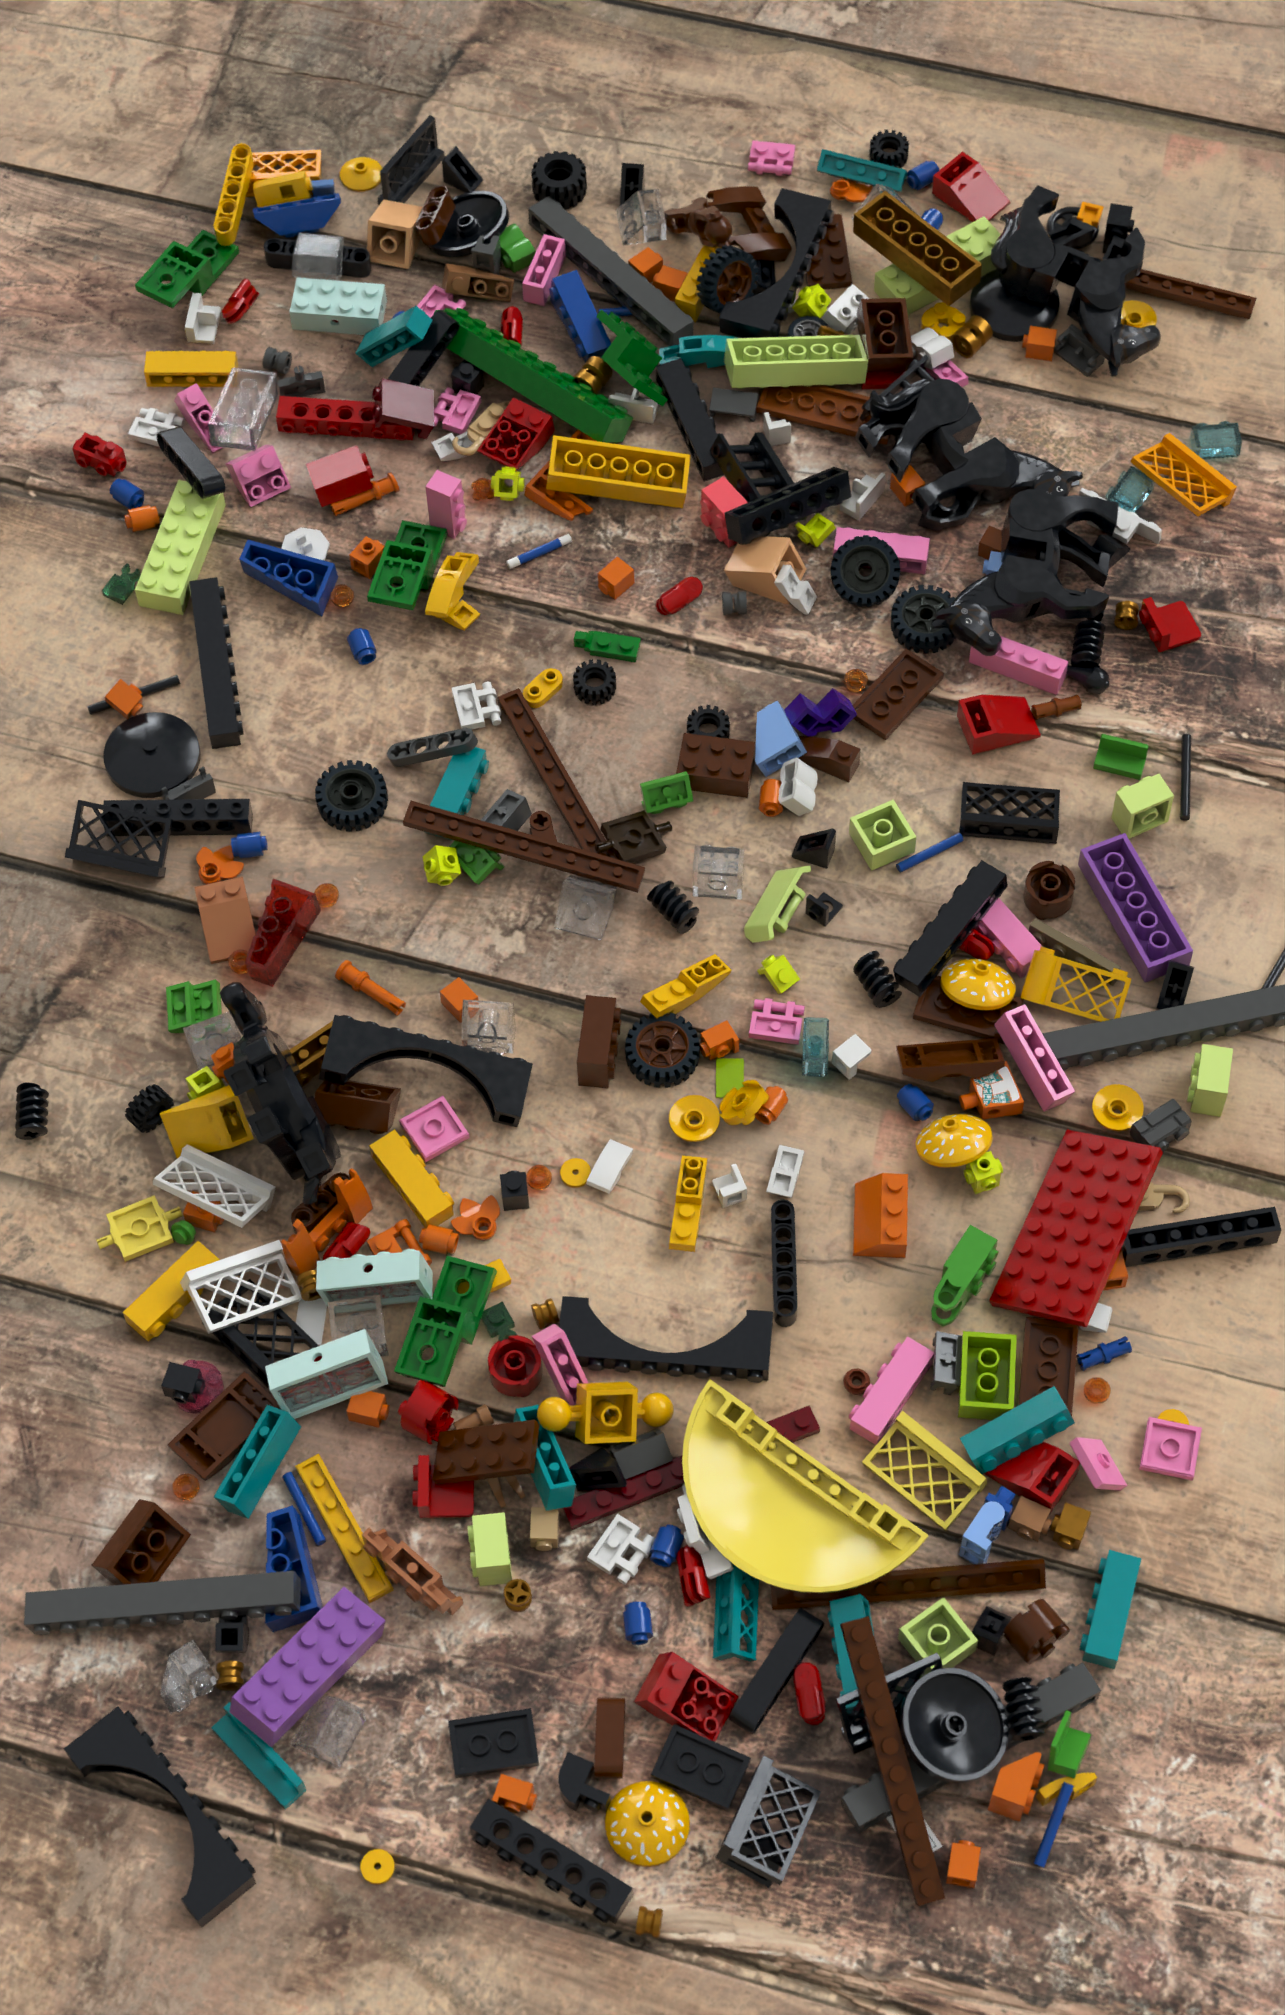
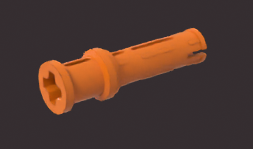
(380, 488)
(361, 982)

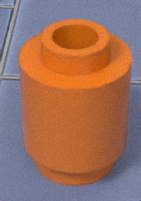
(141, 518)
(769, 800)
(774, 1105)
(439, 1239)

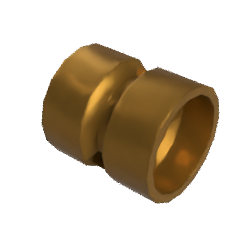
(971, 336)
(594, 374)

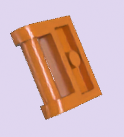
(387, 1243)

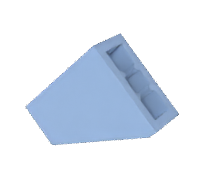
(775, 739)

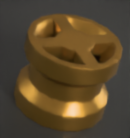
(1126, 615)
(307, 1281)
(545, 1313)
(517, 1588)
(229, 1675)
(649, 1921)

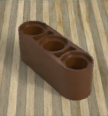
(435, 215)
(325, 1194)
(609, 1738)

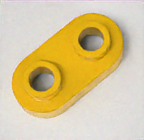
(545, 687)

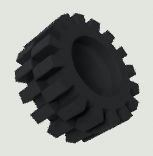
(893, 141)
(598, 693)
(710, 716)
(146, 1108)

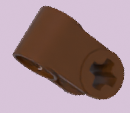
(544, 819)

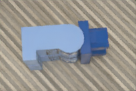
(987, 1526)

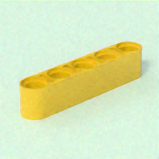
(237, 183)

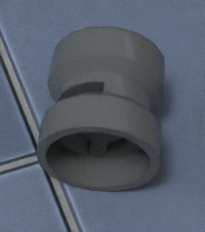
(277, 360)
(740, 602)

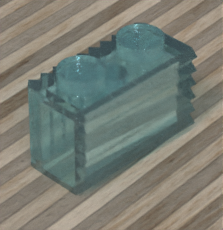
(1216, 440)
(1131, 489)
(815, 1047)

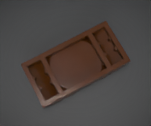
(950, 1059)
(222, 1427)

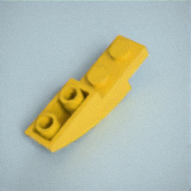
(449, 583)
(687, 988)
(688, 1203)

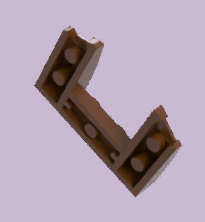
(763, 241)

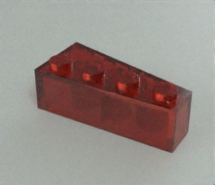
(281, 929)

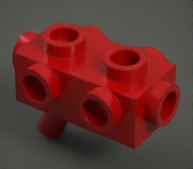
(99, 454)

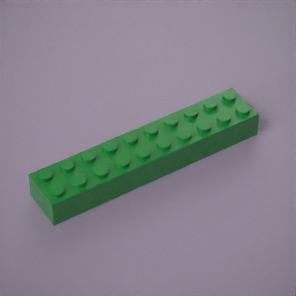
(538, 380)

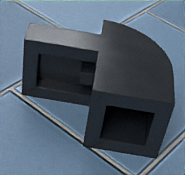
(232, 1635)
(574, 1786)

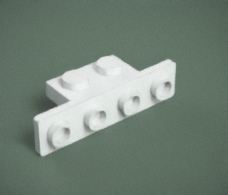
(1128, 524)
(713, 1561)

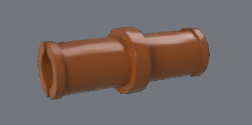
(1056, 707)

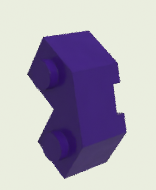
(829, 714)

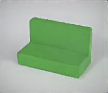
(1121, 756)
(1068, 1748)

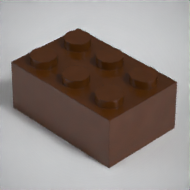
(885, 334)
(717, 764)
(598, 1041)

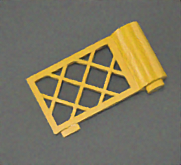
(1044, 974)

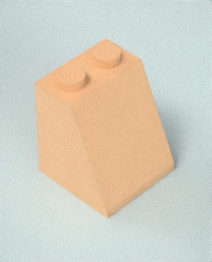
(393, 234)
(759, 563)

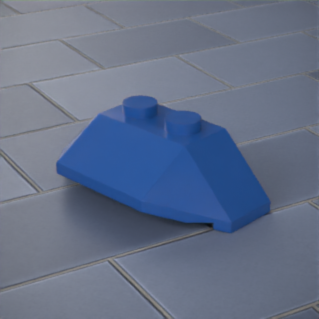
(298, 215)

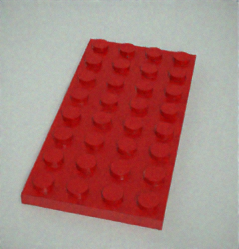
(1076, 1228)

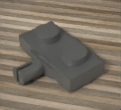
(301, 384)

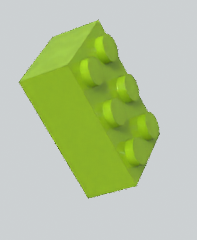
(986, 1375)

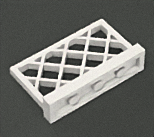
(219, 1177)
(238, 1265)

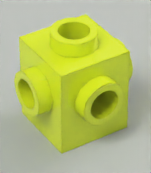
(812, 301)
(504, 491)
(441, 865)
(202, 1083)
(983, 1173)

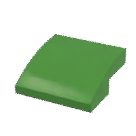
(192, 1004)

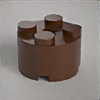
(1049, 890)
(1035, 1631)

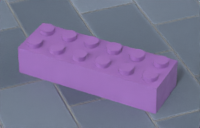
(1134, 906)
(307, 1666)

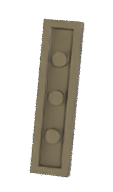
(1070, 949)

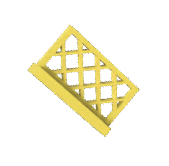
(941, 1454)

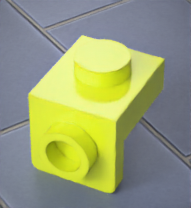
(815, 530)
(778, 972)

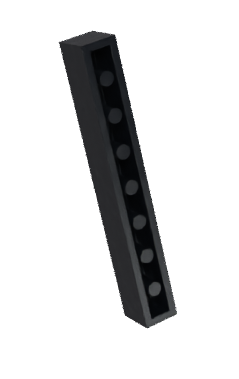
(215, 663)

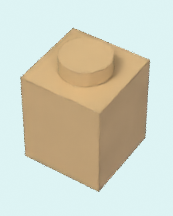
(544, 1528)

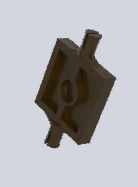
(633, 837)

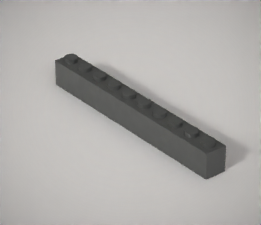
(612, 272)
(1168, 1027)
(162, 1602)
(1068, 1692)

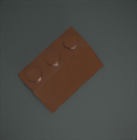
(358, 1105)
(141, 1546)

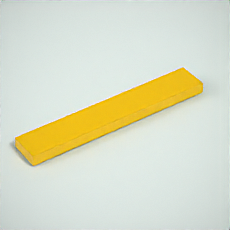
(343, 1528)

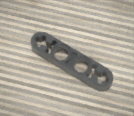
(458, 741)

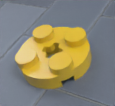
(943, 314)
(742, 1104)

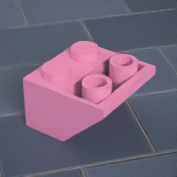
(258, 475)

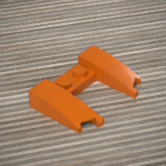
(558, 502)
(352, 1206)

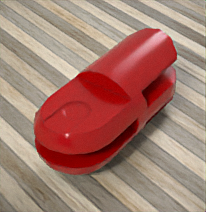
(239, 301)
(512, 324)
(679, 596)
(978, 946)
(348, 1241)
(692, 1576)
(809, 1693)

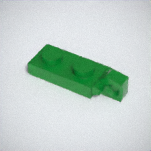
(608, 645)

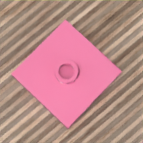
(434, 1128)
(1170, 1448)
(1098, 1464)

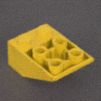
(208, 1123)

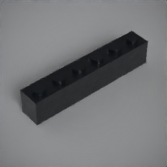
(690, 415)
(950, 928)

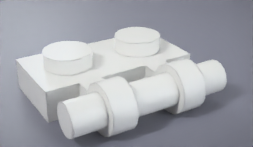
(146, 429)
(468, 705)
(613, 1545)

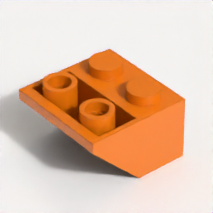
(1013, 1790)

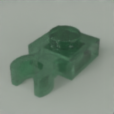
(122, 586)
(498, 1321)

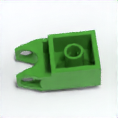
(964, 1273)

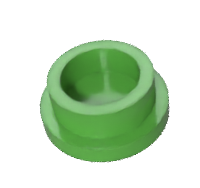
(183, 1232)

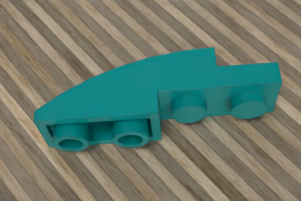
(697, 350)

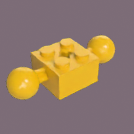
(597, 1424)

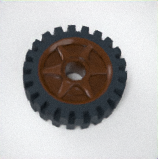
(726, 277)
(666, 1066)

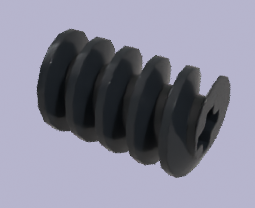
(1088, 644)
(674, 906)
(877, 980)
(31, 1111)
(1021, 1709)

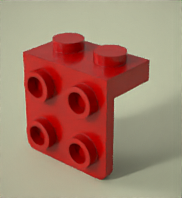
(1169, 624)
(443, 1499)

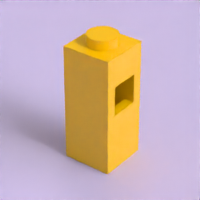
(282, 189)

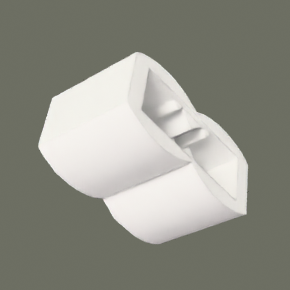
(935, 347)
(797, 786)

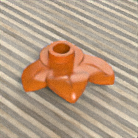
(850, 190)
(219, 862)
(475, 1216)

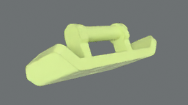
(766, 913)

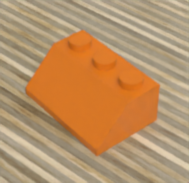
(881, 1216)

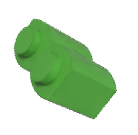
(515, 249)

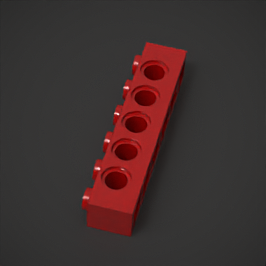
(335, 419)

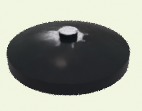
(474, 215)
(1007, 313)
(151, 754)
(953, 1725)

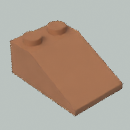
(225, 918)

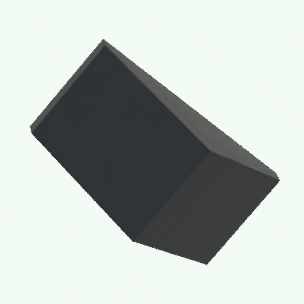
(459, 172)
(631, 180)
(1111, 546)
(816, 848)
(1175, 985)
(597, 1472)
(990, 1630)

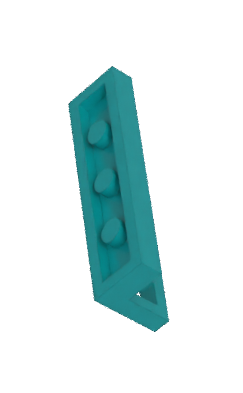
(861, 170)
(728, 1621)
(260, 1759)

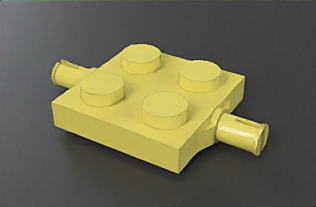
(139, 1228)

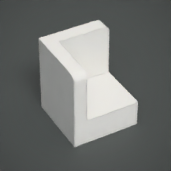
(777, 431)
(849, 1055)
(730, 1187)

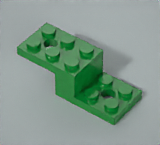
(186, 269)
(632, 356)
(407, 565)
(445, 1321)

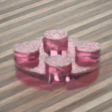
(213, 1386)

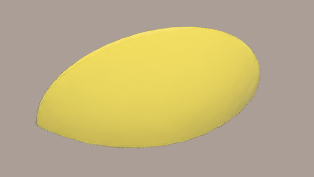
(782, 1509)

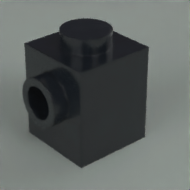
(467, 378)
(514, 1190)
(183, 1383)

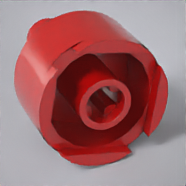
(513, 1379)
(427, 1411)

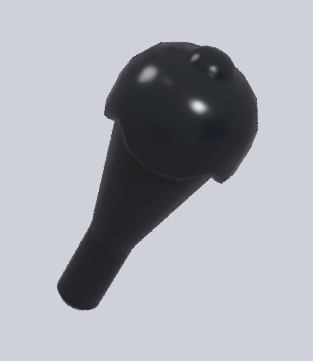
(1093, 679)

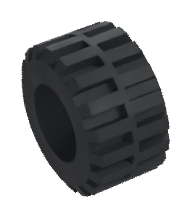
(558, 167)

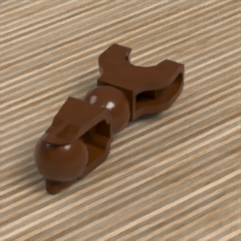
(702, 221)

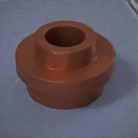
(858, 1374)

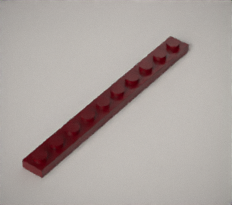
(668, 1476)

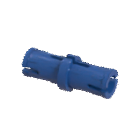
(1104, 1353)

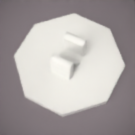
(307, 542)

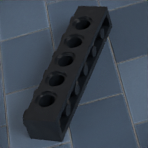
(788, 505)
(188, 816)
(1201, 1236)
(494, 1817)

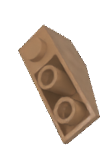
(476, 283)

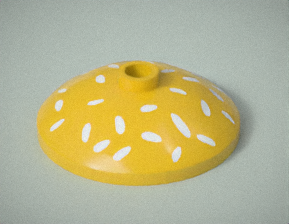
(978, 984)
(953, 1140)
(652, 1841)

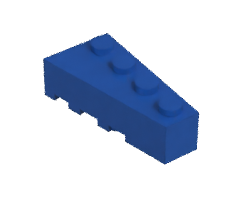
(578, 315)
(291, 574)
(289, 1552)

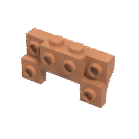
(411, 1571)

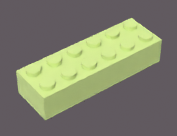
(974, 238)
(795, 361)
(179, 549)

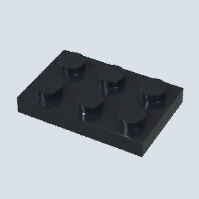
(493, 1743)
(701, 1767)

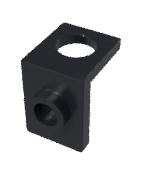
(819, 911)

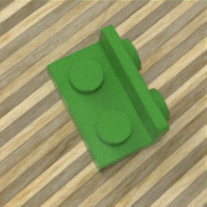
(666, 793)
(477, 861)

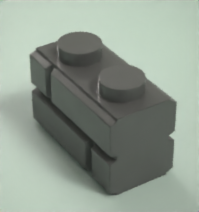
(1162, 1126)

